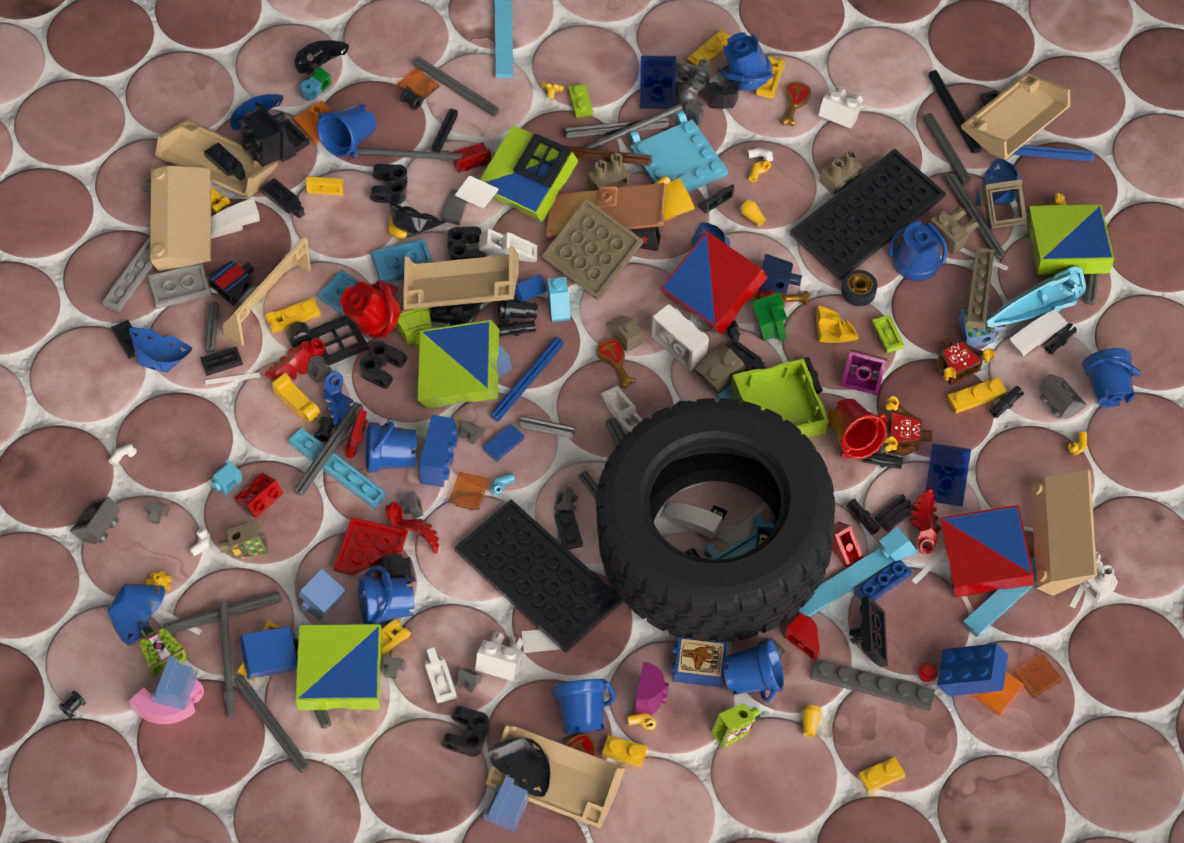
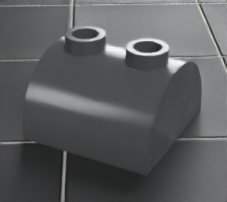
(1061, 396)
(95, 520)

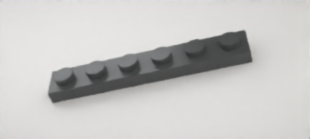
(873, 684)

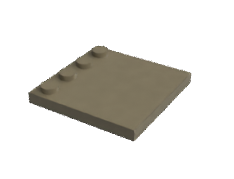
(592, 249)

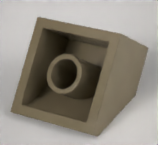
(719, 367)

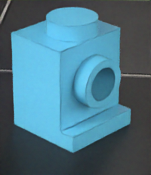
(226, 478)

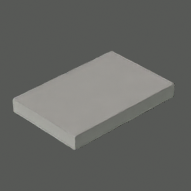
(179, 285)

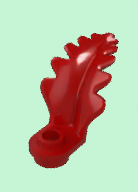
(296, 360)
(394, 513)
(925, 522)

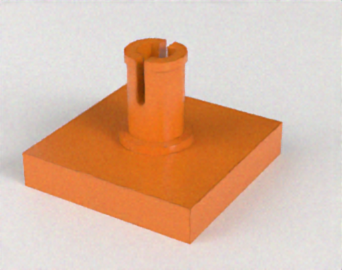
(308, 120)
(1000, 700)

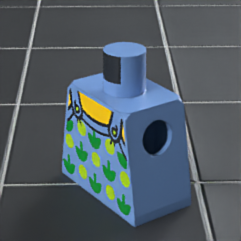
(977, 337)

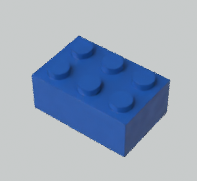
(438, 451)
(972, 669)

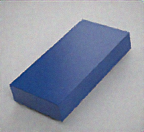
(530, 288)
(503, 442)

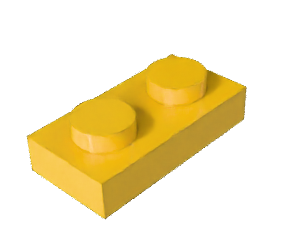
(328, 186)
(624, 751)
(881, 775)

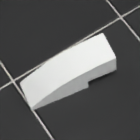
(233, 218)
(494, 242)
(1038, 332)
(621, 409)
(693, 519)

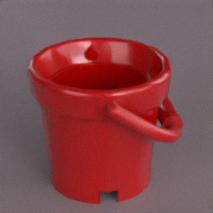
(371, 309)
(857, 429)

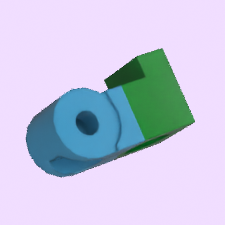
(315, 85)

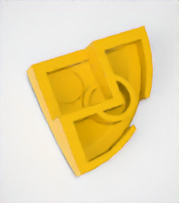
(677, 200)
(832, 327)

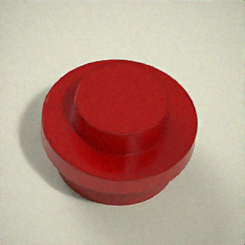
(927, 672)

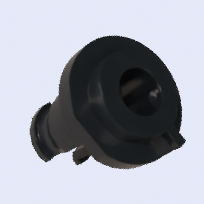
(515, 309)

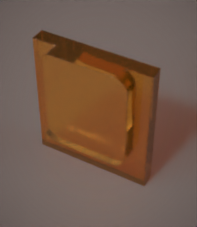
(419, 83)
(468, 491)
(1038, 676)

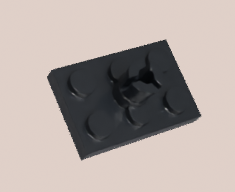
(872, 632)

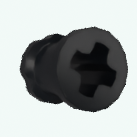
(411, 98)
(324, 429)
(72, 704)

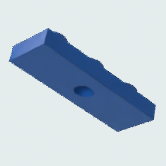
(892, 575)

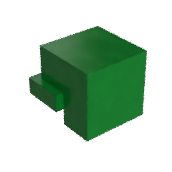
(770, 316)

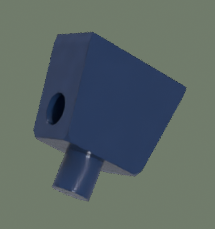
(778, 275)

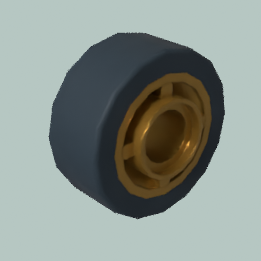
(867, 287)

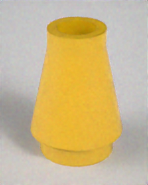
(752, 212)
(811, 719)

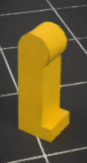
(295, 399)

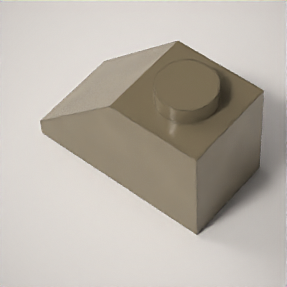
(626, 331)

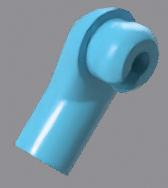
(500, 483)

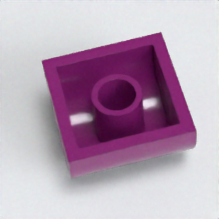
(864, 372)
(651, 690)

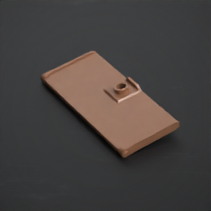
(631, 206)

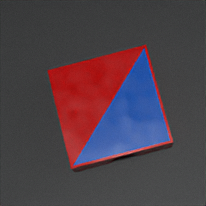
(713, 282)
(987, 551)

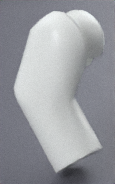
(759, 152)
(120, 452)
(202, 542)

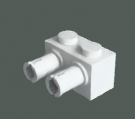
(840, 108)
(1102, 584)
(499, 659)

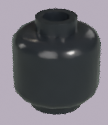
(297, 333)

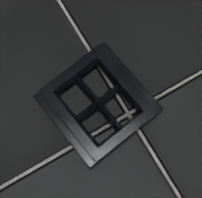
(555, 167)
(346, 352)

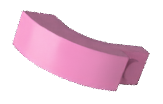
(157, 713)

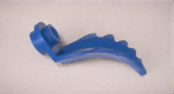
(338, 402)

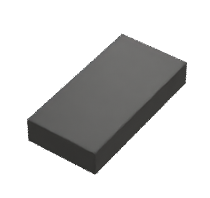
(454, 209)

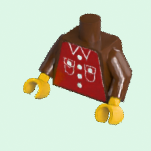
(960, 360)
(904, 430)

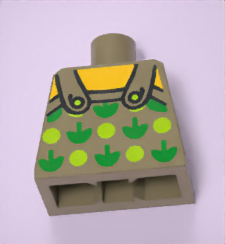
(245, 540)

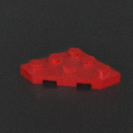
(367, 544)

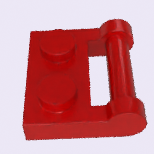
(356, 434)

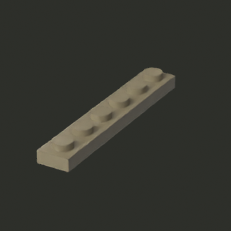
(980, 288)

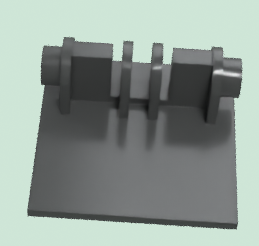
(686, 70)

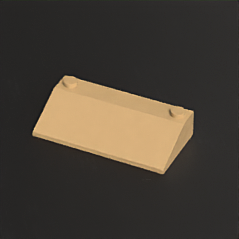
(1017, 115)
(186, 146)
(180, 217)
(299, 256)
(460, 281)
(1063, 531)
(579, 782)

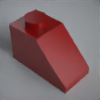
(845, 544)
(804, 635)

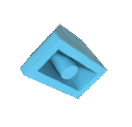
(558, 299)
(897, 545)

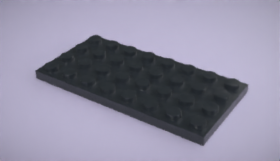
(867, 214)
(538, 575)

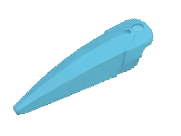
(1051, 294)

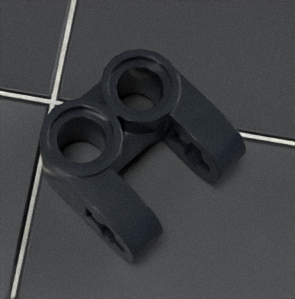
(397, 180)
(457, 241)
(376, 362)
(478, 734)

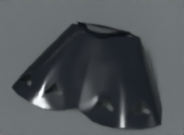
(330, 49)
(412, 222)
(523, 763)

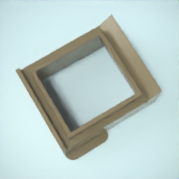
(986, 201)

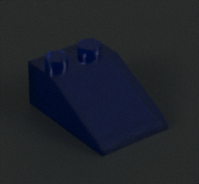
(657, 82)
(948, 473)

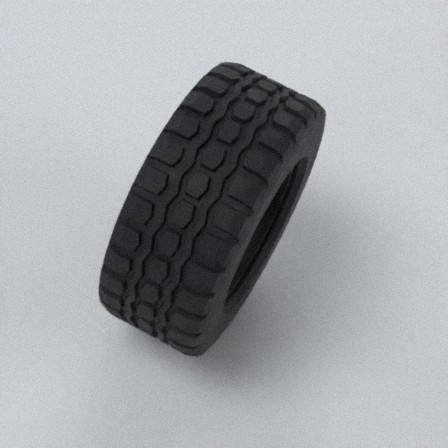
(726, 445)

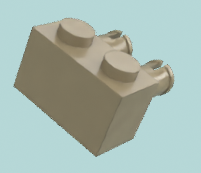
(840, 172)
(609, 174)
(953, 233)

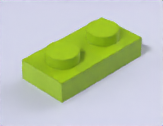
(580, 100)
(888, 334)

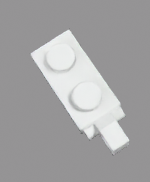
(439, 677)

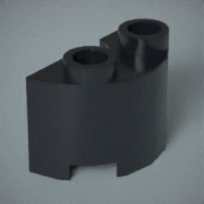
(721, 96)
(397, 567)

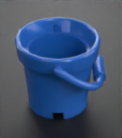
(746, 62)
(345, 129)
(918, 252)
(1111, 376)
(389, 446)
(384, 597)
(755, 671)
(582, 704)

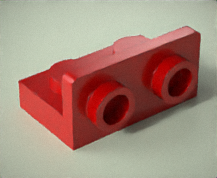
(473, 157)
(259, 494)

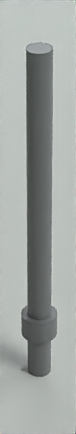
(602, 141)
(443, 155)
(229, 695)

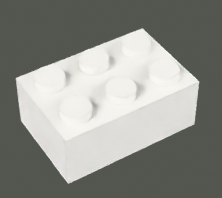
(679, 337)

